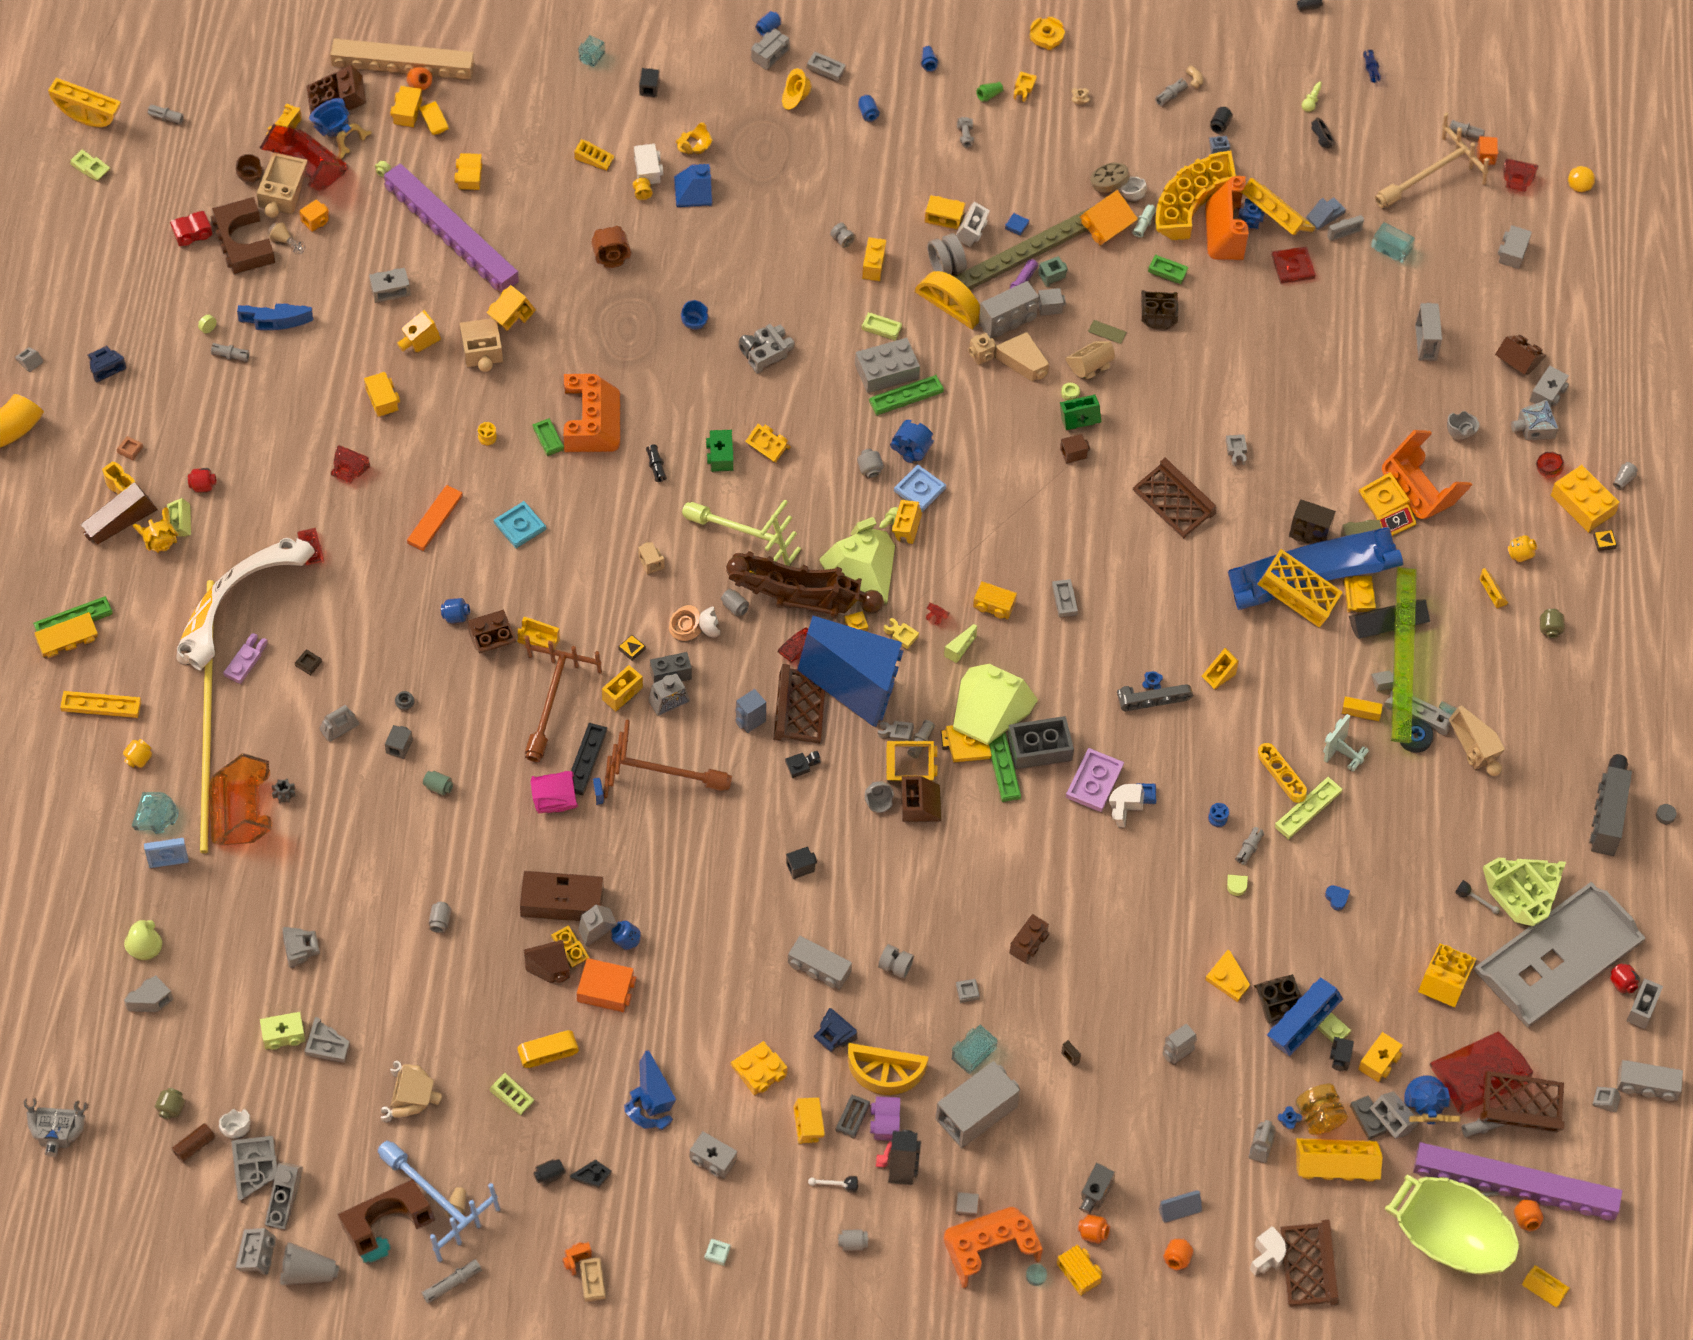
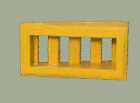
(588, 148)

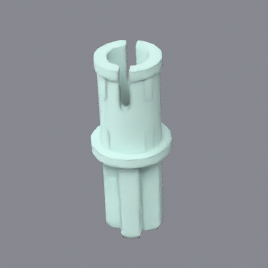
(1144, 221)

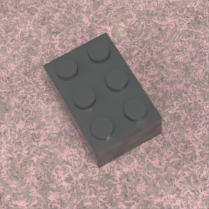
(1040, 742)

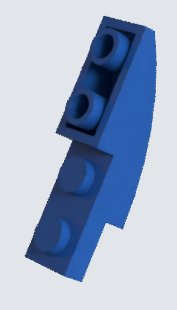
(282, 317)

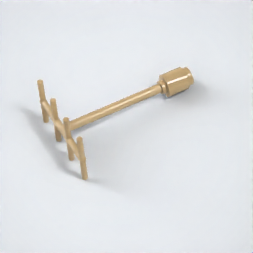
(1393, 192)

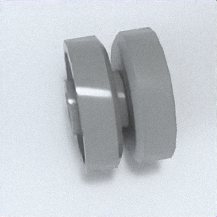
(947, 254)

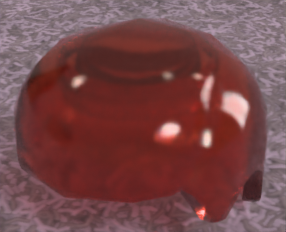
(1550, 464)

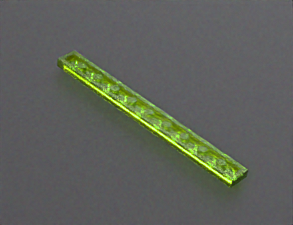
(1403, 655)

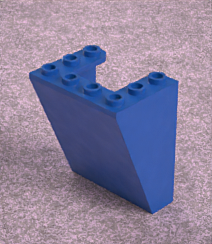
(851, 666)

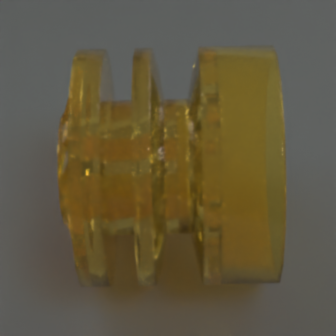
(1321, 1109)

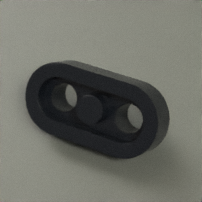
(1321, 130)

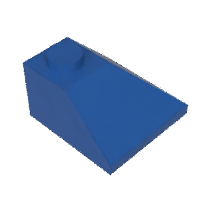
(693, 186)

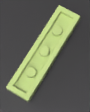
(1309, 808)

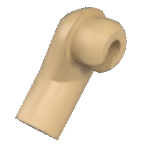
(1198, 77)

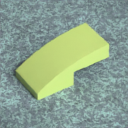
(89, 166)

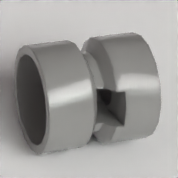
(894, 960)

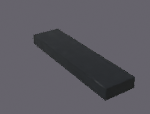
(587, 756)

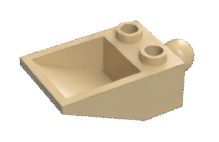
(281, 184)
(481, 343)
(1478, 741)

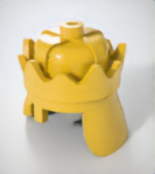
(158, 535)

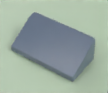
(1180, 1206)

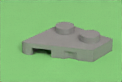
(326, 1043)

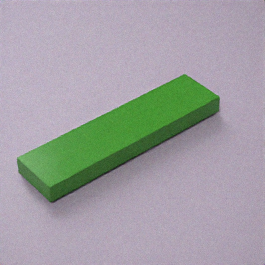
(906, 395)
(97, 608)
(1004, 769)

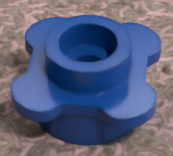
(1156, 677)
(1289, 1123)

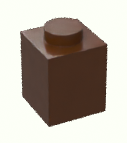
(1074, 448)

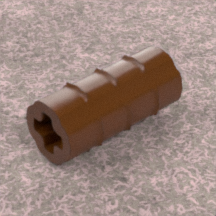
(193, 1142)

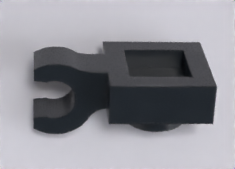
(800, 764)

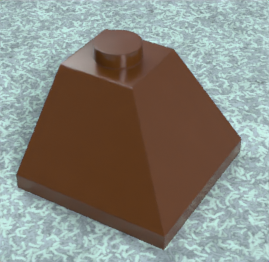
(548, 962)

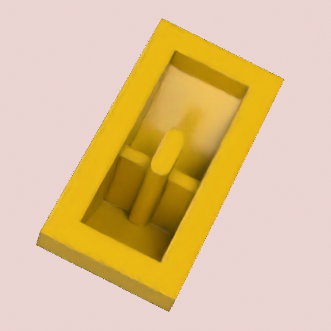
(1221, 669)

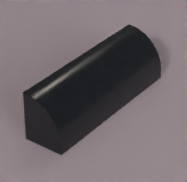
(1383, 619)

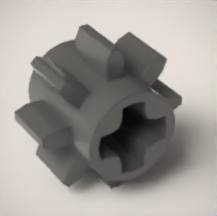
(283, 790)

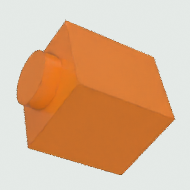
(1487, 148)

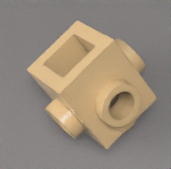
(982, 348)

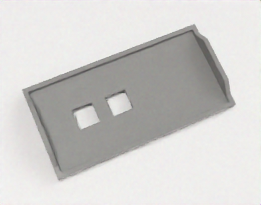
(1584, 931)

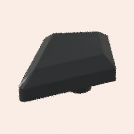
(592, 1174)

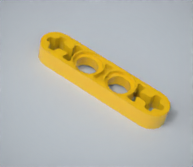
(1279, 774)

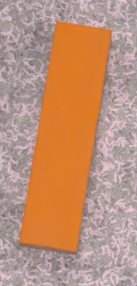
(434, 517)

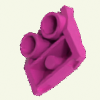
(553, 792)

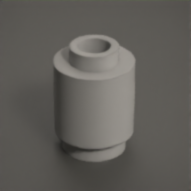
(735, 602)
(439, 917)
(853, 1240)

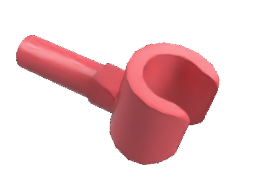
(882, 1160)

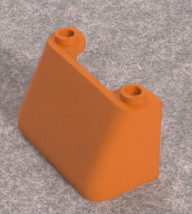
(1226, 235)

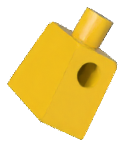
(419, 333)

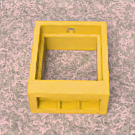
(890, 758)

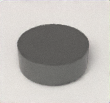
(1666, 813)

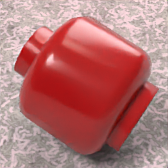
(201, 480)
(1625, 978)

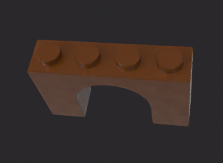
(241, 256)
(402, 1199)

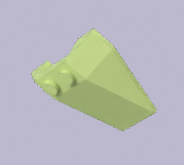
(991, 702)

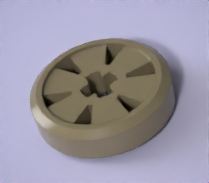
(1110, 177)

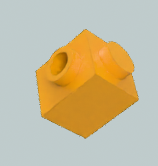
(314, 215)

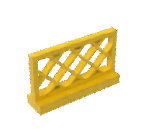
(1276, 207)
(1293, 596)

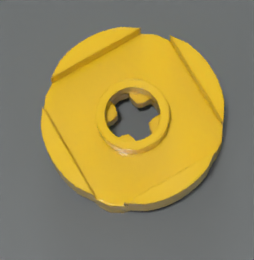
(1044, 40)

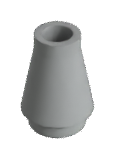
(1625, 475)

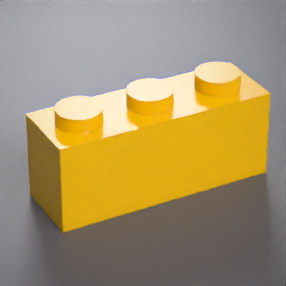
(66, 635)

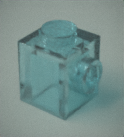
(591, 51)

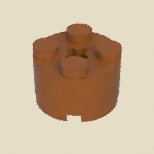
(610, 246)

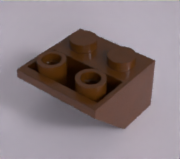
(1520, 354)
(490, 631)
(920, 799)

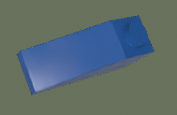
(654, 1091)

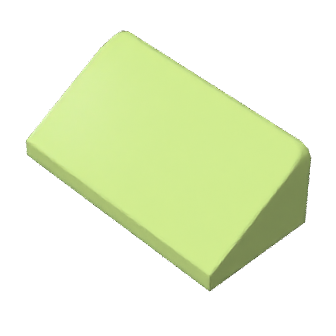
(180, 517)

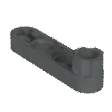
(1134, 701)

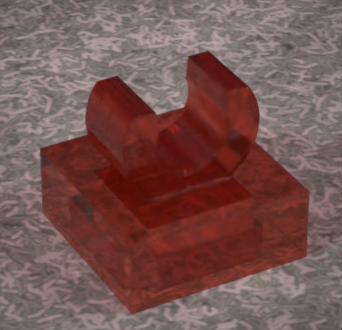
(938, 612)

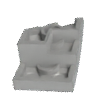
(253, 1164)

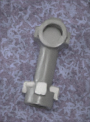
(965, 124)

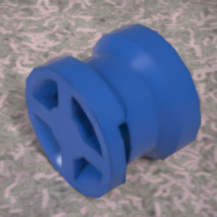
(1221, 810)

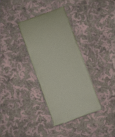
(1107, 331)

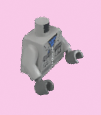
(55, 1126)

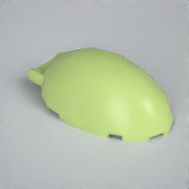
(1455, 1225)

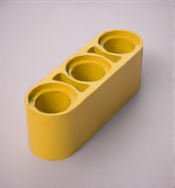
(548, 1049)

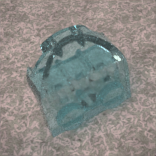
(155, 812)

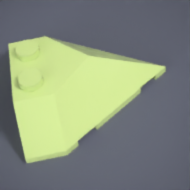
(866, 557)
(1524, 887)

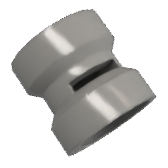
(843, 236)

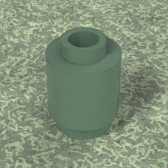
(438, 782)

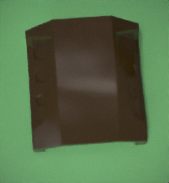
(1159, 309)
(1278, 996)

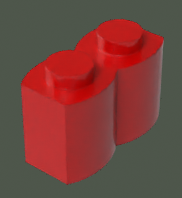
(191, 228)

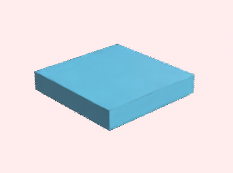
(519, 524)

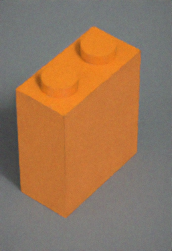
(606, 985)

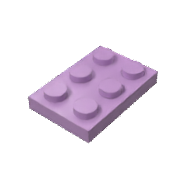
(1094, 780)

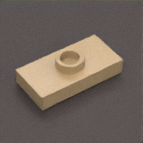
(592, 1279)

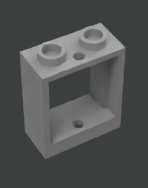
(1428, 331)

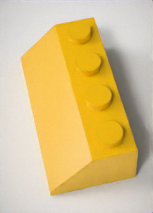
(1338, 1159)

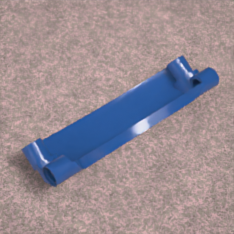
(1330, 559)

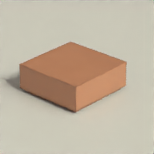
(129, 448)

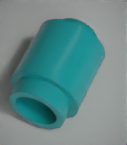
(378, 1253)

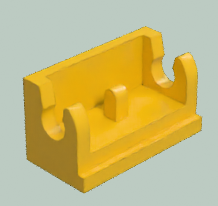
(289, 117)
(907, 520)
(538, 633)
(808, 1120)

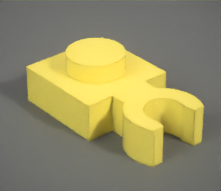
(902, 633)

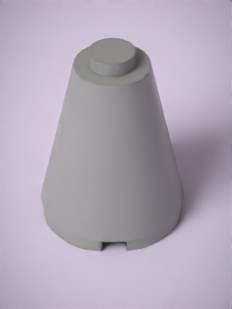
(306, 1266)

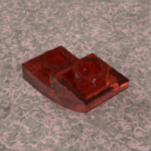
(311, 537)
(793, 646)

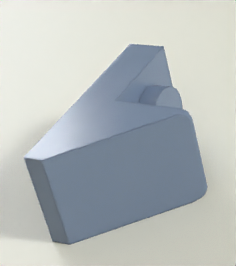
(1325, 212)

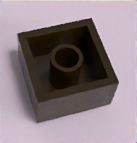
(1311, 522)

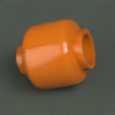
(419, 78)
(1528, 1215)
(1094, 1229)
(1178, 1254)

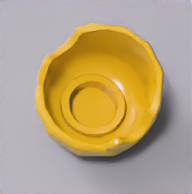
(1581, 179)

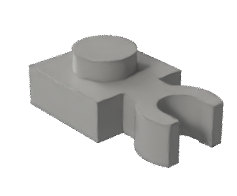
(1237, 447)
(898, 731)

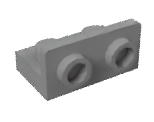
(256, 1250)

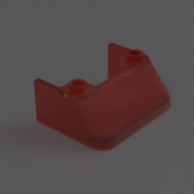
(322, 164)

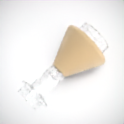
(279, 233)

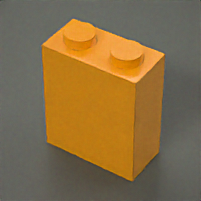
(1108, 218)

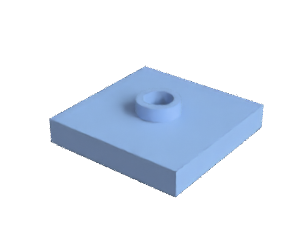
(920, 487)
(166, 852)

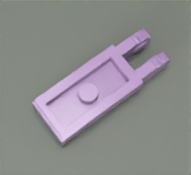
(245, 659)

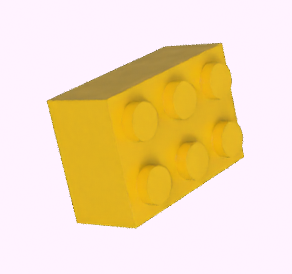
(1585, 498)

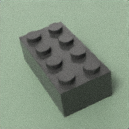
(1610, 811)

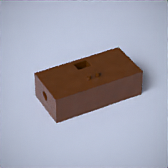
(559, 895)

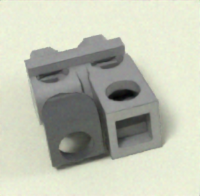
(771, 347)

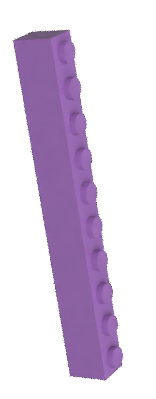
(450, 228)
(1518, 1181)

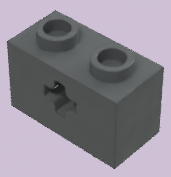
(670, 665)

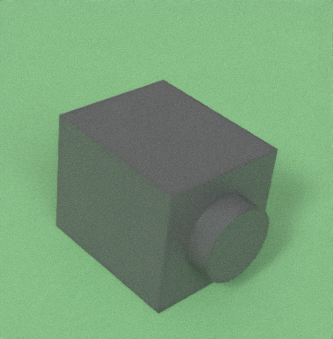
(398, 741)

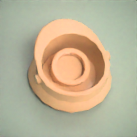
(685, 623)

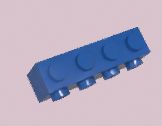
(1305, 1016)

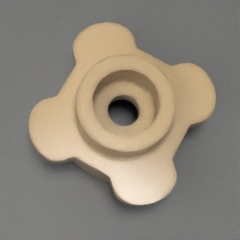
(1077, 99)

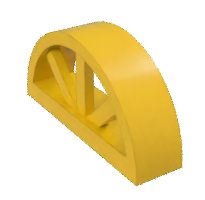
(83, 104)
(951, 297)
(887, 1058)

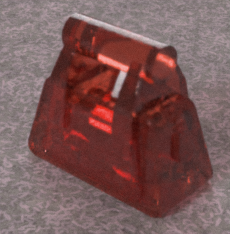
(1518, 174)
(350, 462)

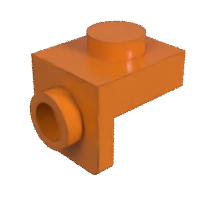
(578, 1252)

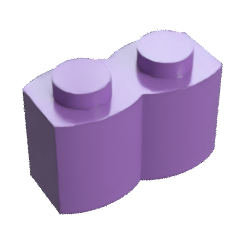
(886, 1117)

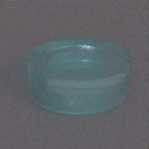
(1447, 707)
(1036, 1274)

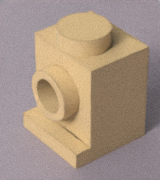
(651, 558)

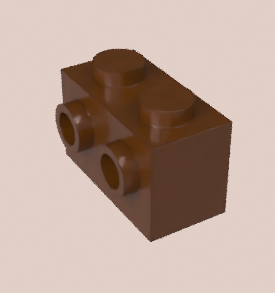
(1029, 938)

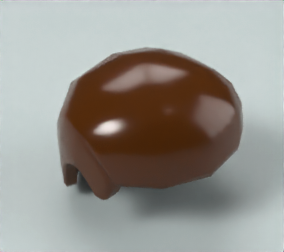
(248, 168)

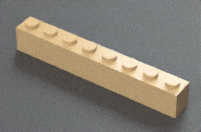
(402, 58)

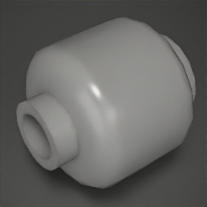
(870, 463)

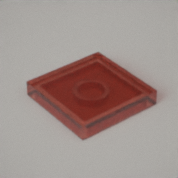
(1293, 265)

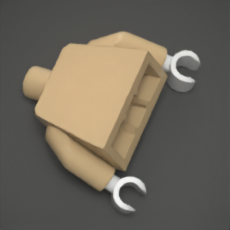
(411, 1092)

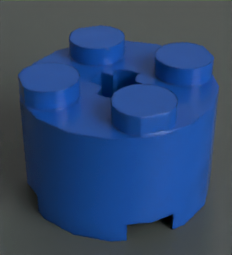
(912, 441)

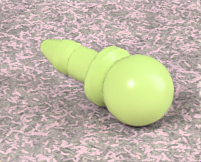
(1310, 102)
(889, 517)

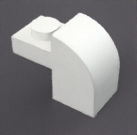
(1126, 798)
(1272, 1249)

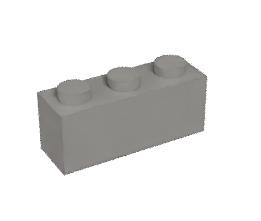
(819, 963)
(1649, 1080)

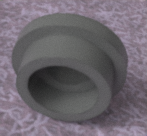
(404, 695)

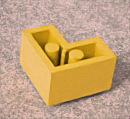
(510, 308)

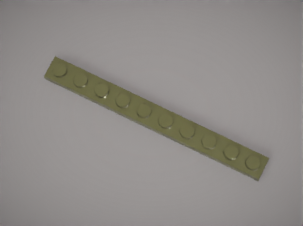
(1022, 252)

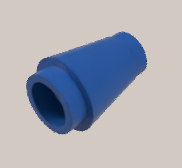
(929, 59)

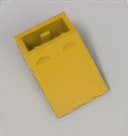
(1447, 975)

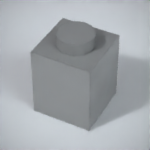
(1051, 301)

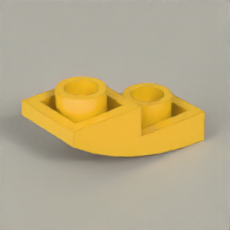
(434, 118)
(574, 950)

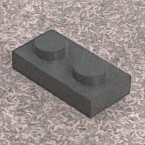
(1367, 1119)

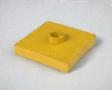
(1383, 495)
(966, 748)

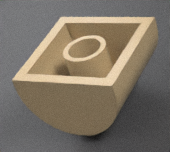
(1090, 358)

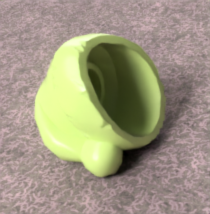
(143, 940)

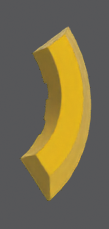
(1189, 191)

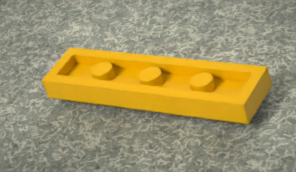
(100, 704)

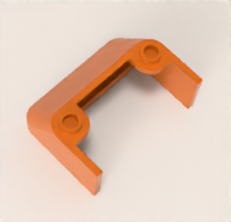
(1423, 496)

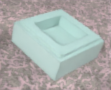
(717, 1252)

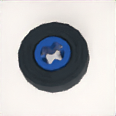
(1424, 739)

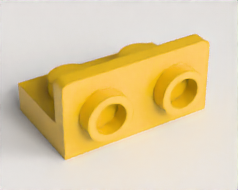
(767, 443)

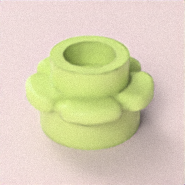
(382, 168)

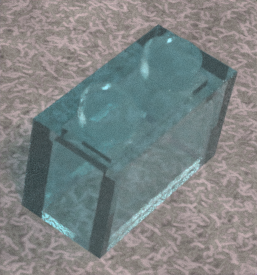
(1393, 242)
(974, 1048)

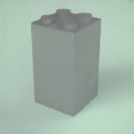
(977, 1104)

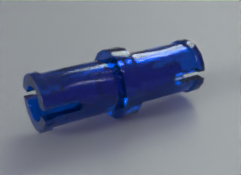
(1372, 66)

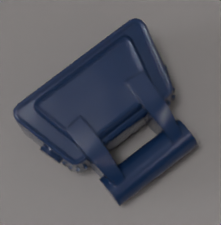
(105, 363)
(837, 1029)

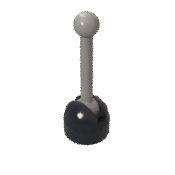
(1464, 890)

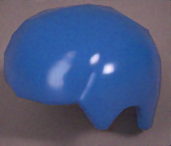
(694, 315)

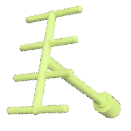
(701, 514)

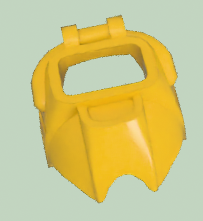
(699, 133)

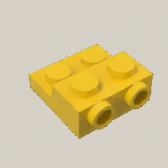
(759, 1068)

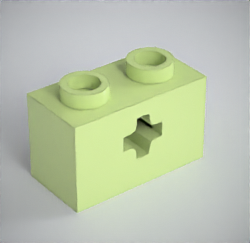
(273, 1026)

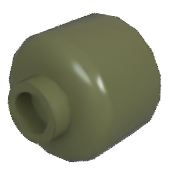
(1552, 623)
(169, 1103)

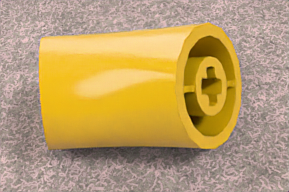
(17, 418)

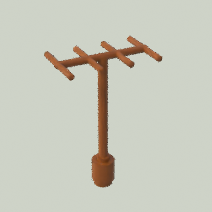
(537, 742)
(712, 778)

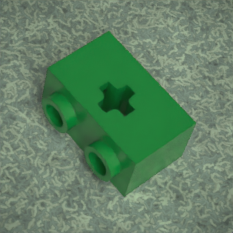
(1080, 412)
(721, 450)

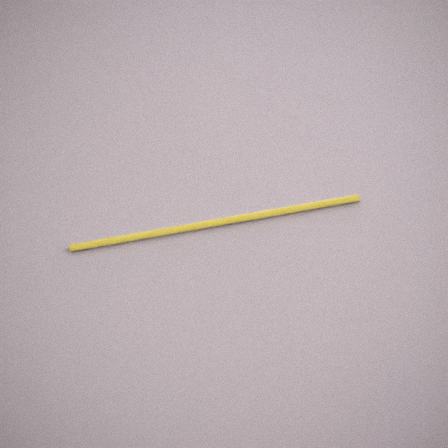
(206, 750)

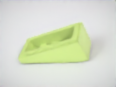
(960, 644)
(505, 1079)

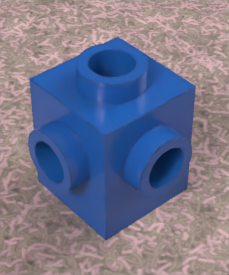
(1251, 214)

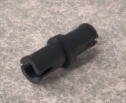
(656, 463)

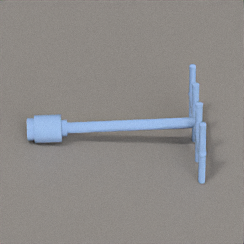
(397, 1159)

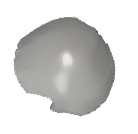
(1462, 425)

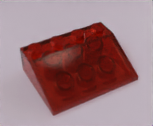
(1465, 1070)

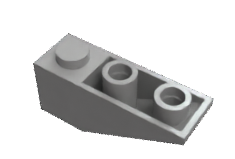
(283, 1194)

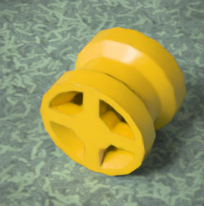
(642, 188)
(485, 429)

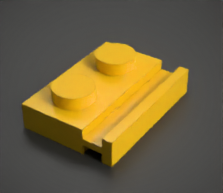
(1359, 593)

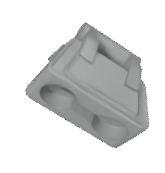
(338, 723)
(295, 945)
(1262, 1141)

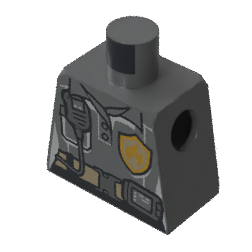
(1099, 1181)

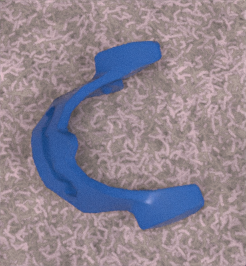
(635, 1114)

